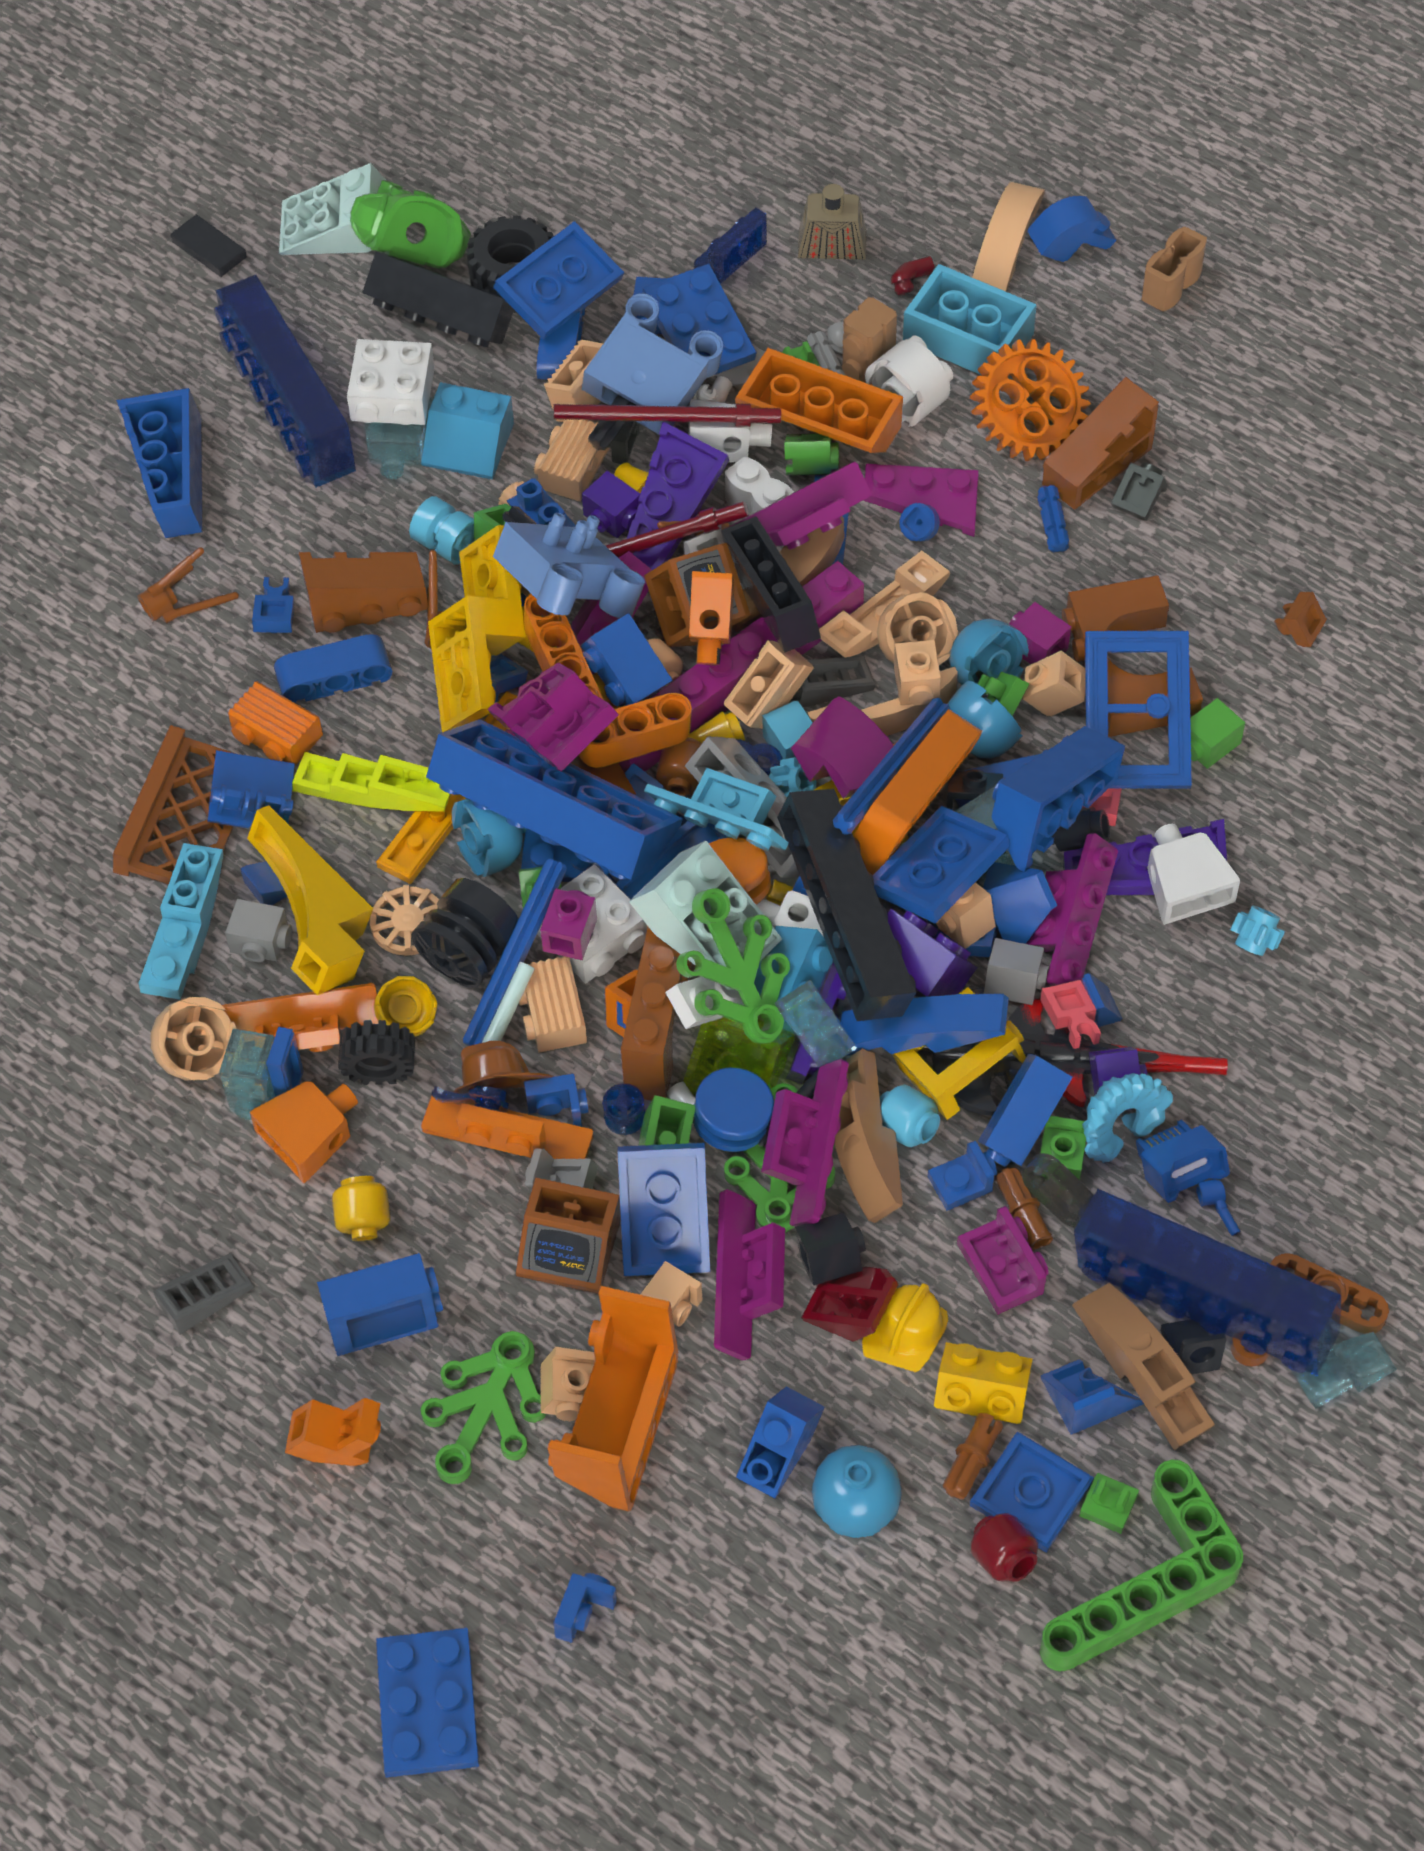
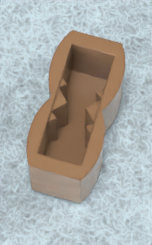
(1174, 268)

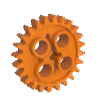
(1007, 421)

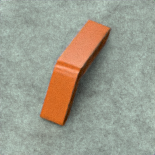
(647, 715)
(914, 788)

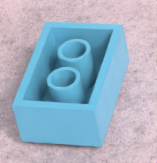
(967, 318)

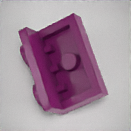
(1004, 1261)

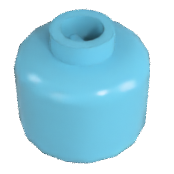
(909, 1115)

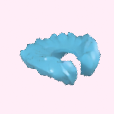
(1114, 1097)

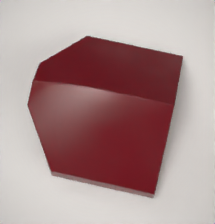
(851, 1303)

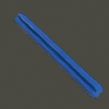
(871, 788)

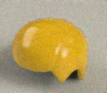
(403, 999)

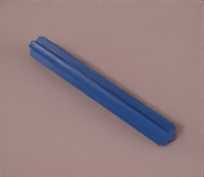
(516, 949)

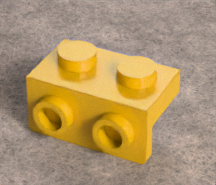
(982, 1382)

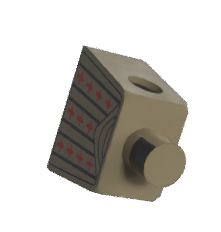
(832, 226)

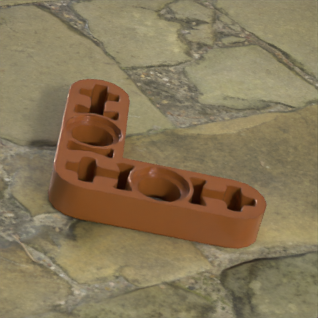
(1322, 1277)

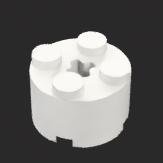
(915, 374)

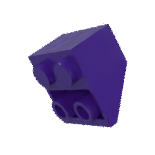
(935, 963)

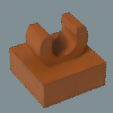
(1302, 619)

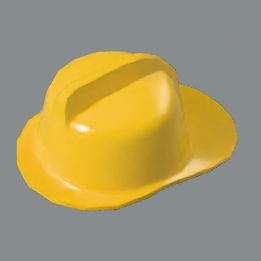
(907, 1329)

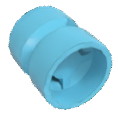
(442, 528)

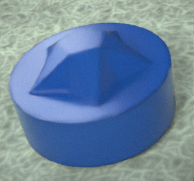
(919, 522)

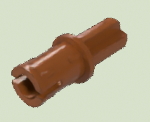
(1024, 1206)
(972, 1456)

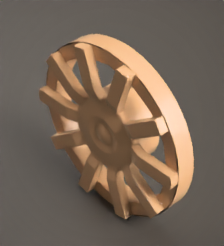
(403, 918)

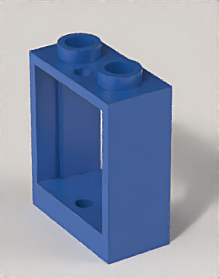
(380, 1303)

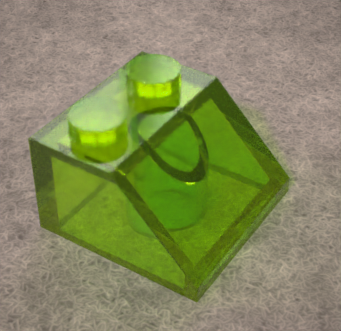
(725, 1045)

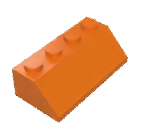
(824, 401)

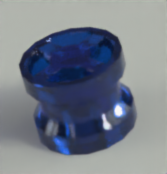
(623, 1099)

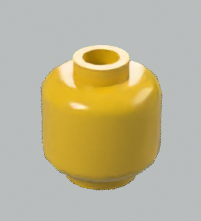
(360, 1207)

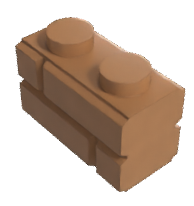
(867, 336)

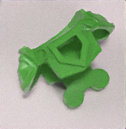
(384, 216)

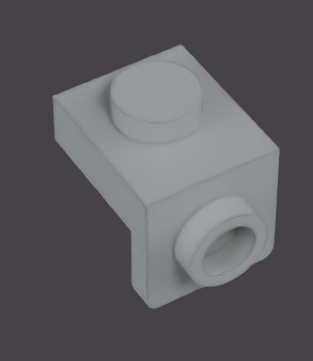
(568, 1171)

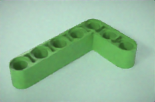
(1155, 1583)

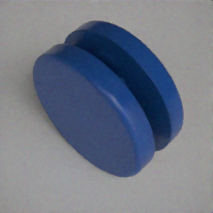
(732, 1109)

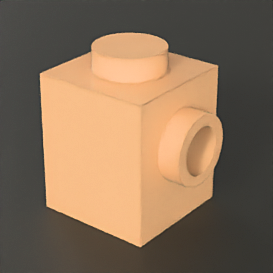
(917, 672)
(1055, 684)
(969, 917)

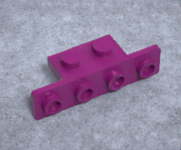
(813, 507)
(1074, 921)
(804, 1138)
(746, 1273)

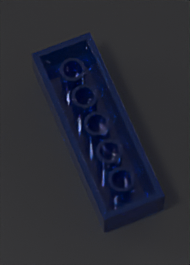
(284, 381)
(1208, 1282)

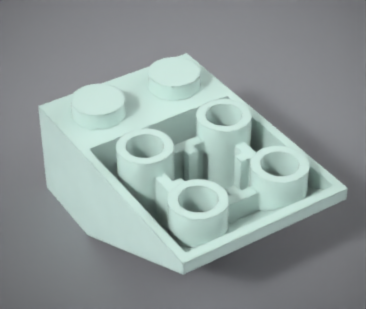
(320, 217)
(668, 900)

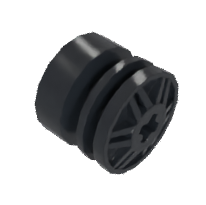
(465, 932)

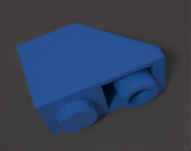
(779, 1440)

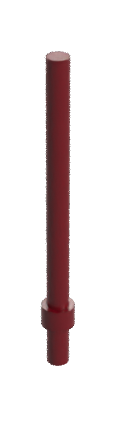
(741, 415)
(707, 521)

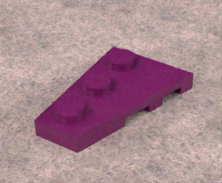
(945, 489)

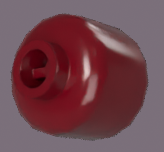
(1004, 1547)

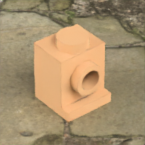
(676, 1287)
(564, 1381)

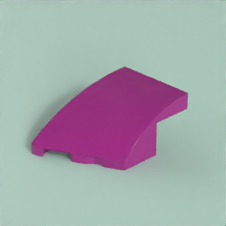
(555, 715)
(841, 746)

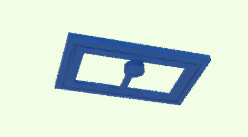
(1177, 704)

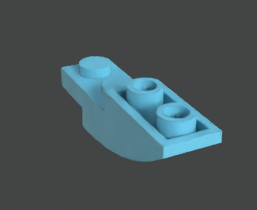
(184, 921)

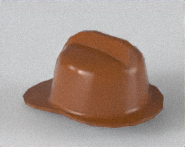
(495, 1066)

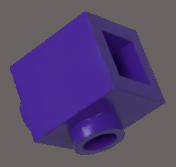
(611, 503)
(1114, 1063)

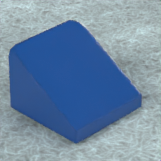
(263, 883)
(1106, 1008)

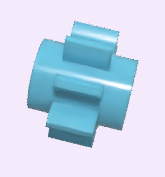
(790, 777)
(1257, 930)

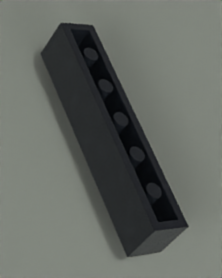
(846, 906)

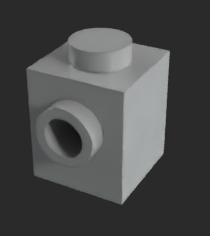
(258, 931)
(1015, 971)

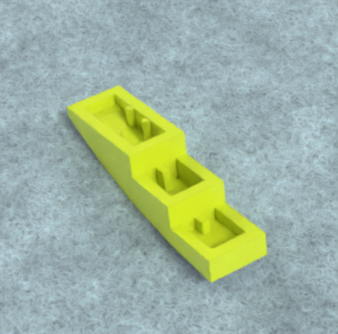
(370, 784)

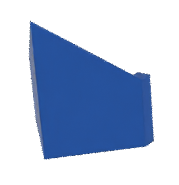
(1018, 900)
(1085, 1397)

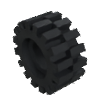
(376, 1052)

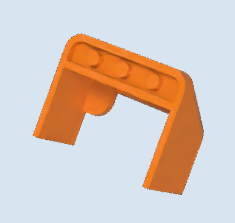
(622, 1399)

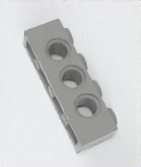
(732, 759)

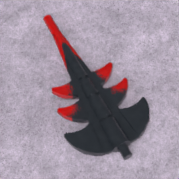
(1059, 1052)

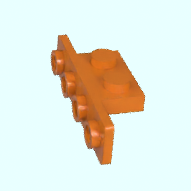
(312, 1017)
(506, 1131)

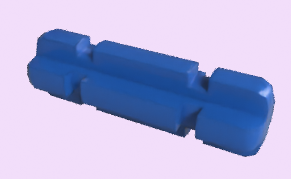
(1053, 518)

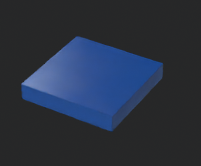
(1034, 1488)

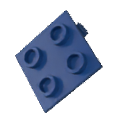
(246, 784)

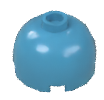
(990, 648)
(998, 725)
(488, 838)
(856, 1491)

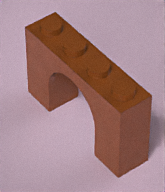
(1125, 607)
(650, 1021)

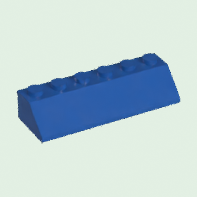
(563, 807)

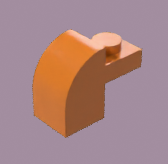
(334, 1434)

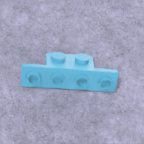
(729, 804)

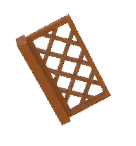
(151, 809)

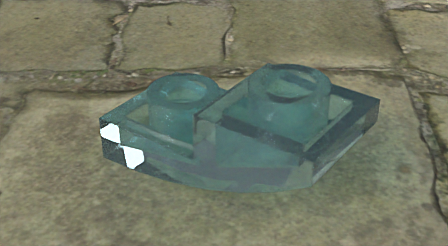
(815, 1024)
(1349, 1364)

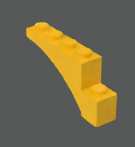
(324, 905)

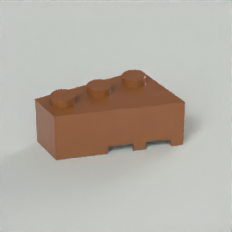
(1103, 444)
(362, 589)

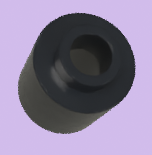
(1087, 822)

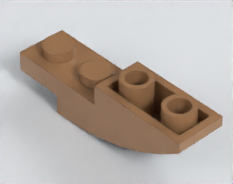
(805, 562)
(864, 1145)
(1148, 1362)

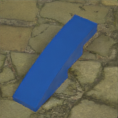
(932, 1022)

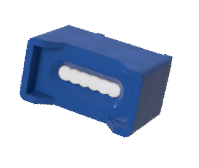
(1181, 1159)

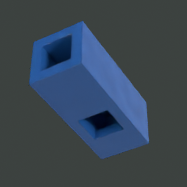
(1024, 1110)

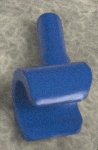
(1213, 1193)

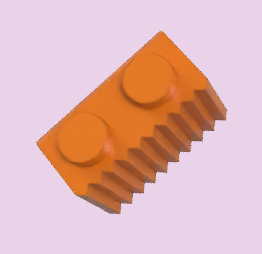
(274, 724)

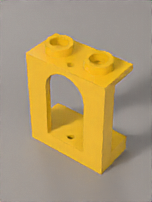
(961, 1072)

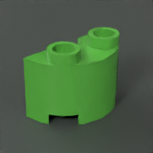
(810, 454)

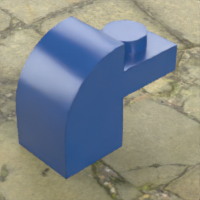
(1067, 226)

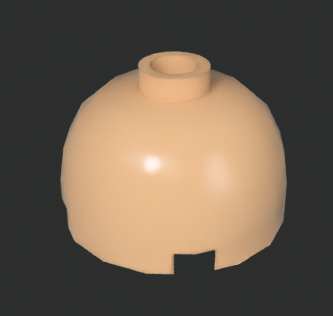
(917, 619)
(191, 1038)

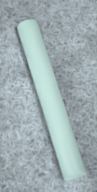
(509, 1002)

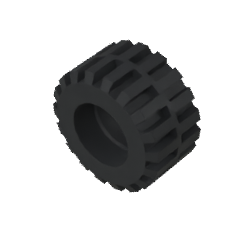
(500, 244)

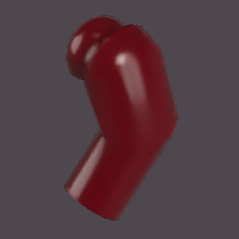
(911, 270)

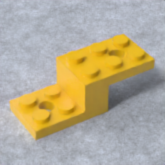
(473, 631)

